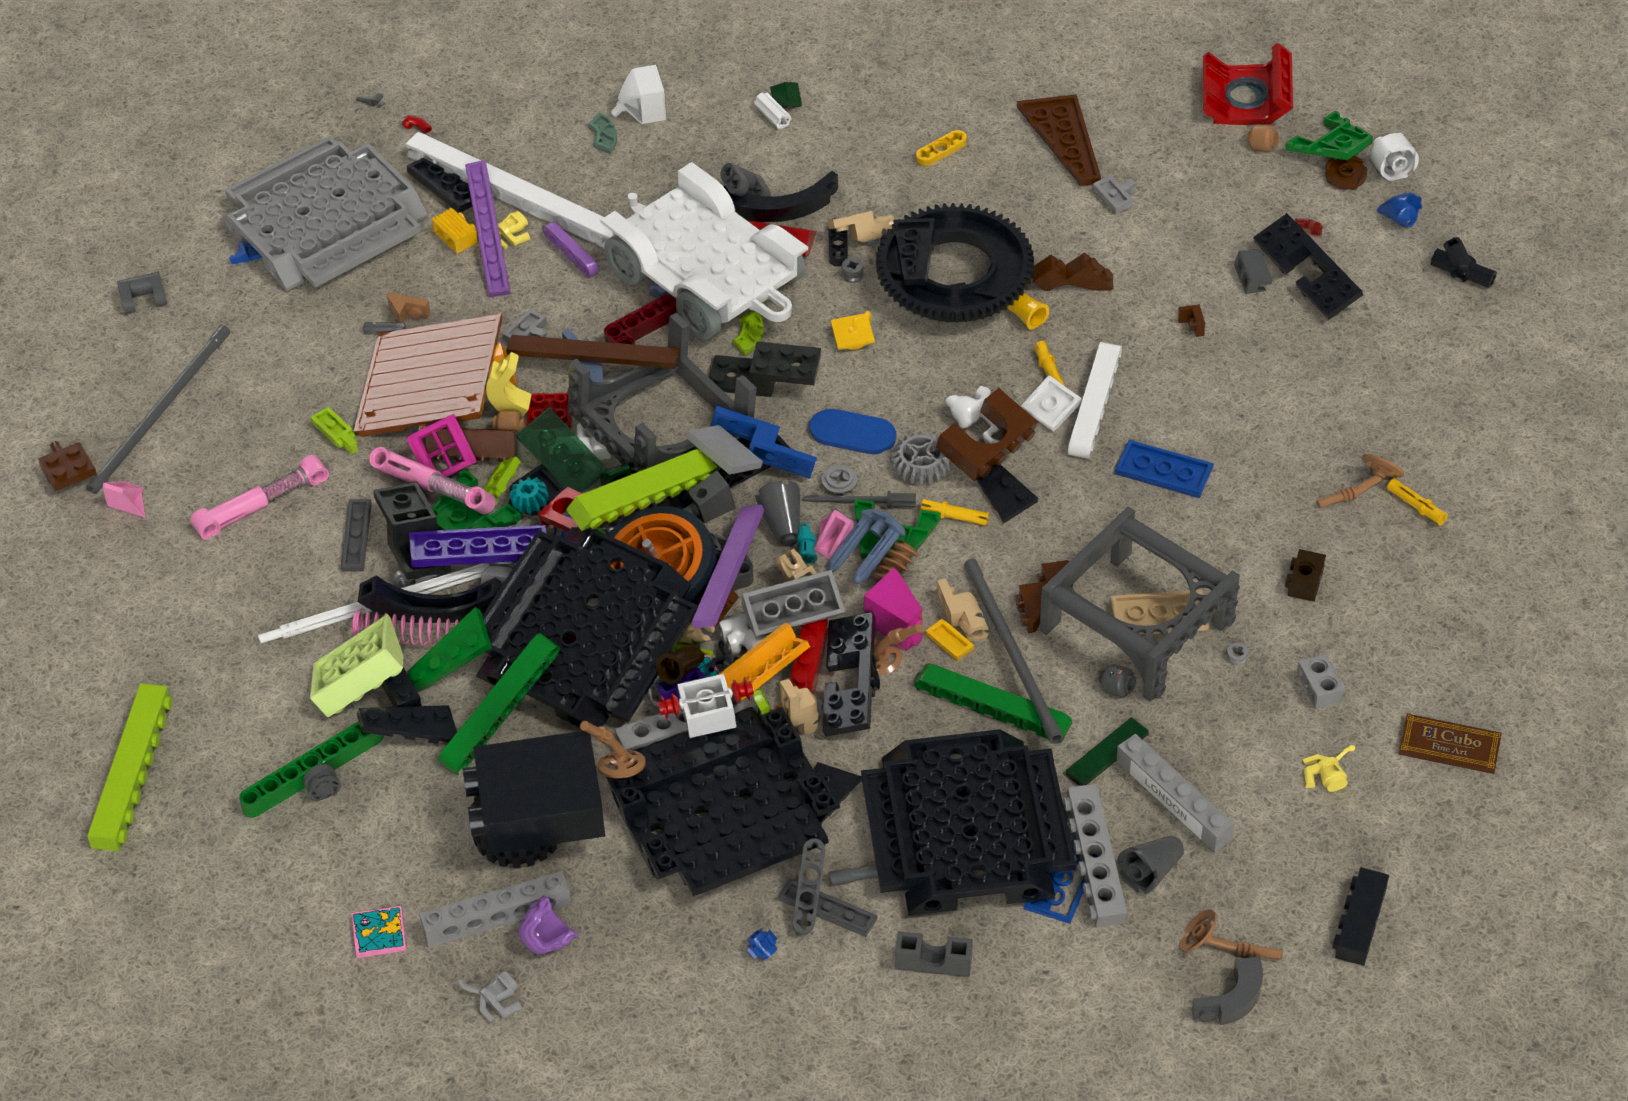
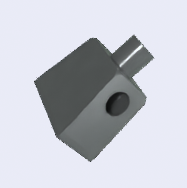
(711, 498)

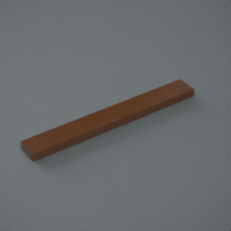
(594, 351)

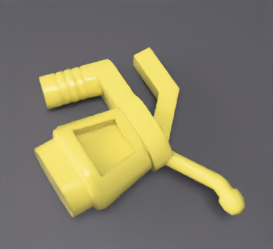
(511, 225)
(1331, 773)

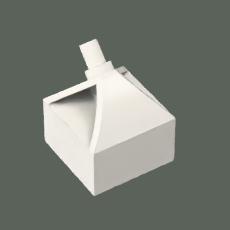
(642, 96)

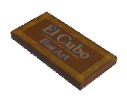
(1450, 743)

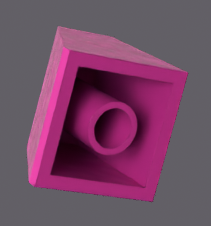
(894, 607)

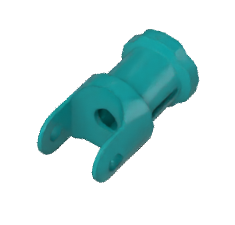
(806, 542)

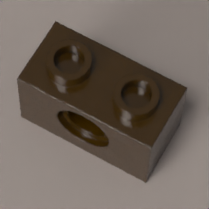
(1306, 575)

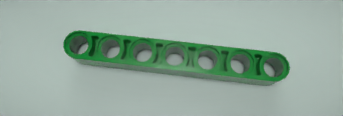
(986, 699)
(499, 703)
(289, 778)

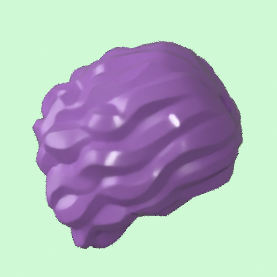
(543, 930)

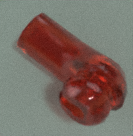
(1315, 226)

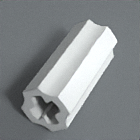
(772, 110)

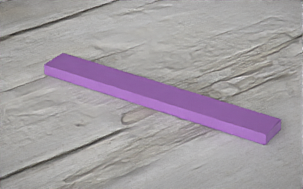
(487, 229)
(728, 566)

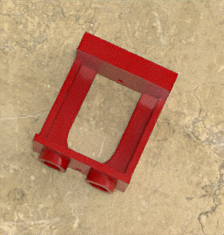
(553, 511)

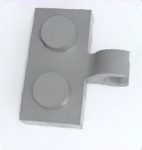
(1115, 195)
(527, 325)

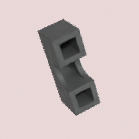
(916, 955)

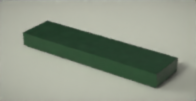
(1104, 753)

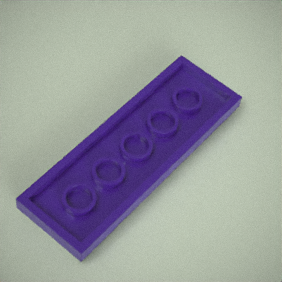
(470, 545)

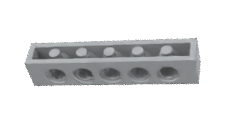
(658, 728)
(1087, 799)
(492, 909)

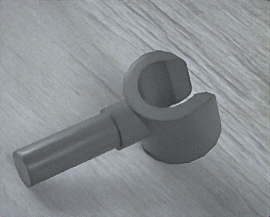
(372, 101)

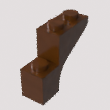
(1079, 272)
(1030, 595)

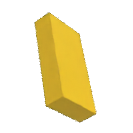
(949, 639)

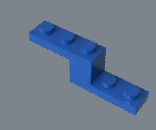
(763, 439)

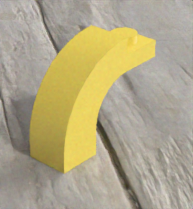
(501, 391)

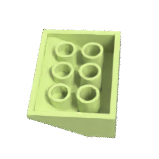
(356, 667)

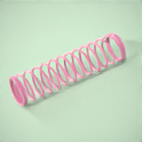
(357, 624)

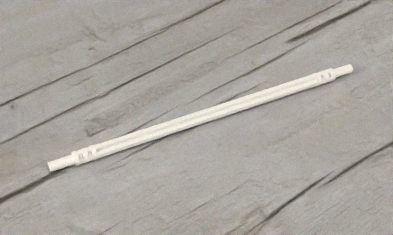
(347, 612)

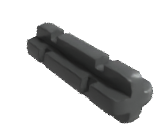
(381, 327)

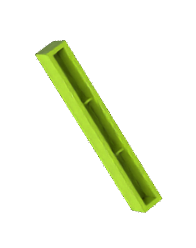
(640, 489)
(130, 767)

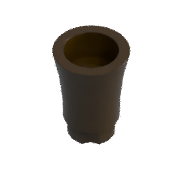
(677, 664)

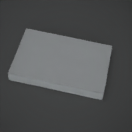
(724, 449)

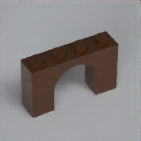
(978, 458)

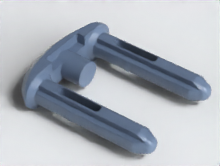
(881, 522)

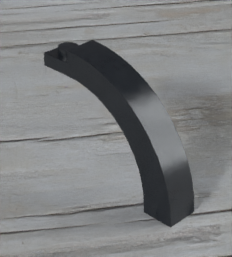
(788, 206)
(389, 599)

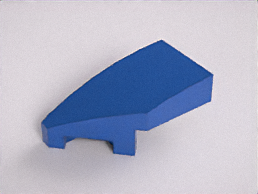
(244, 254)

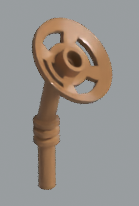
(1381, 469)
(882, 650)
(618, 758)
(1203, 935)

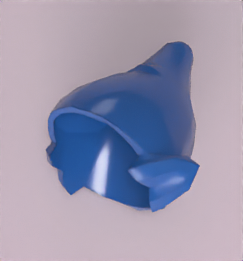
(1402, 208)

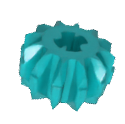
(529, 495)

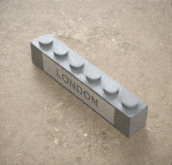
(1175, 793)

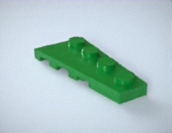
(453, 651)

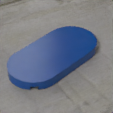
(852, 431)

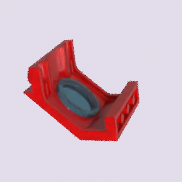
(1269, 82)

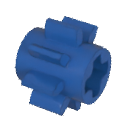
(762, 944)

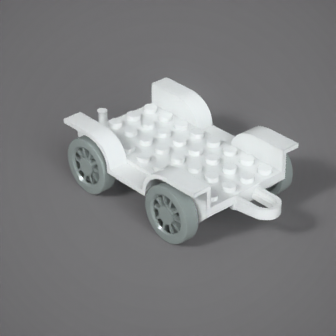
(704, 253)

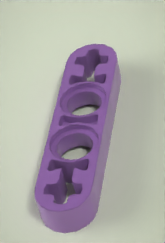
(571, 249)

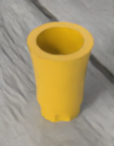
(1030, 311)

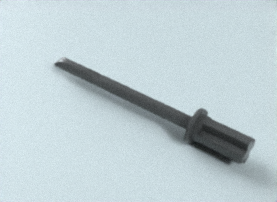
(891, 499)

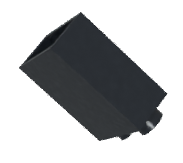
(535, 792)

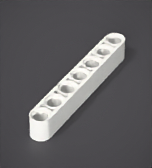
(1094, 399)

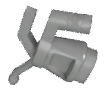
(497, 990)

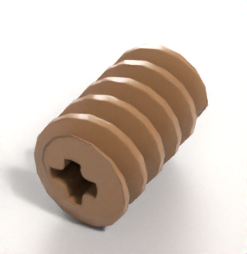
(897, 559)

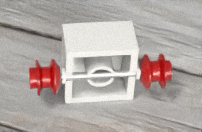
(706, 704)

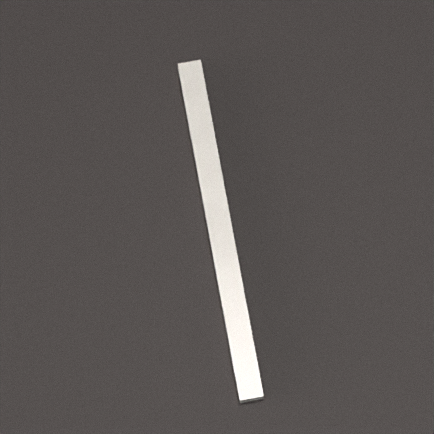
(515, 190)

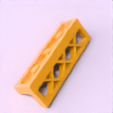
(762, 657)

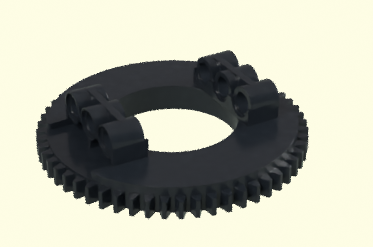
(1004, 282)

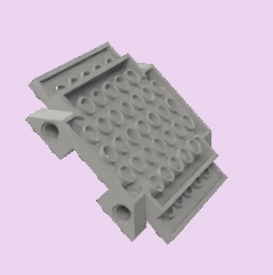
(335, 230)

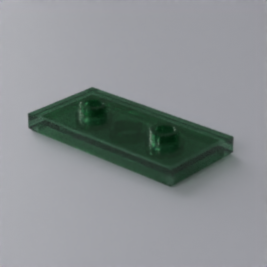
(561, 451)

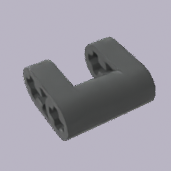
(741, 181)
(139, 286)

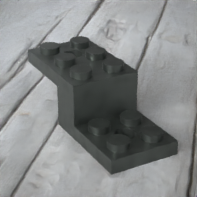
(769, 365)
(407, 512)

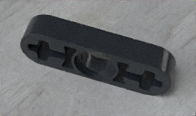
(843, 248)

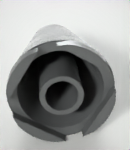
(781, 510)
(1149, 862)

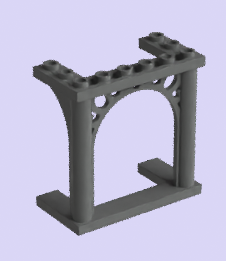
(588, 396)
(1146, 654)

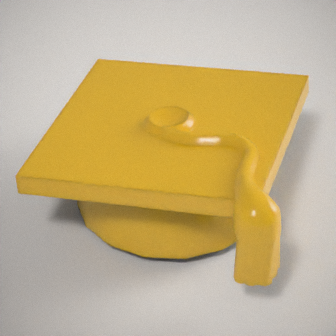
(853, 331)

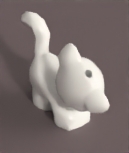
(967, 411)
(738, 634)

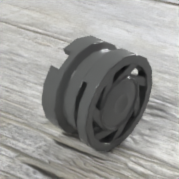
(321, 782)

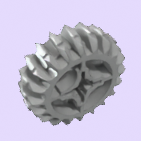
(922, 461)

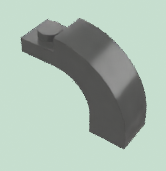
(1237, 1002)

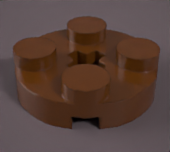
(1352, 180)

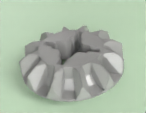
(834, 473)

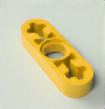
(944, 141)

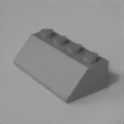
(793, 603)

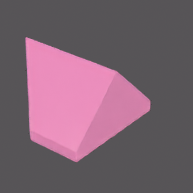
(124, 497)
(832, 532)

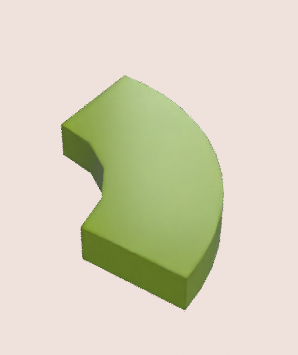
(751, 332)
(762, 701)

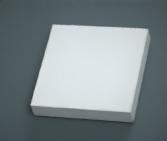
(1051, 403)

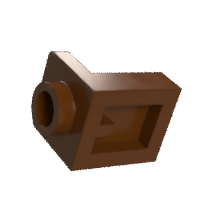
(1194, 317)

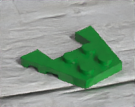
(1339, 143)
(457, 515)
(913, 535)

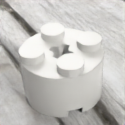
(1396, 152)

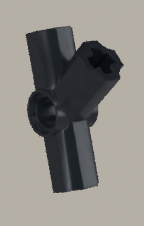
(1461, 265)

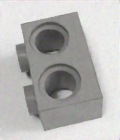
(1320, 681)

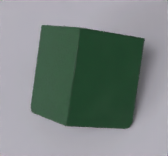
(786, 94)

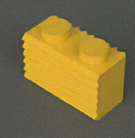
(455, 230)

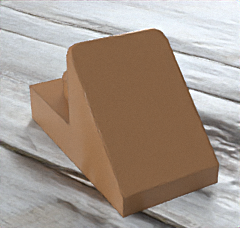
(405, 305)

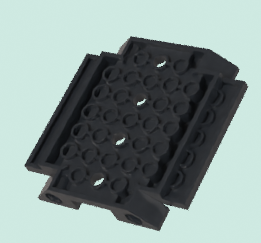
(615, 641)
(711, 777)
(922, 821)

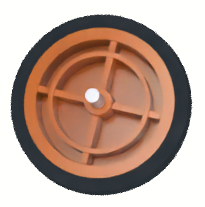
(673, 538)

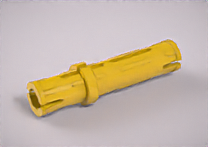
(1047, 361)
(1423, 505)
(956, 512)

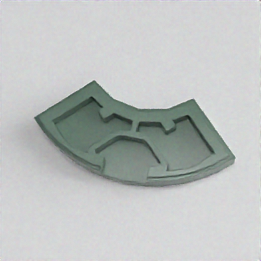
(605, 133)

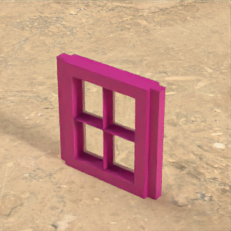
(458, 439)

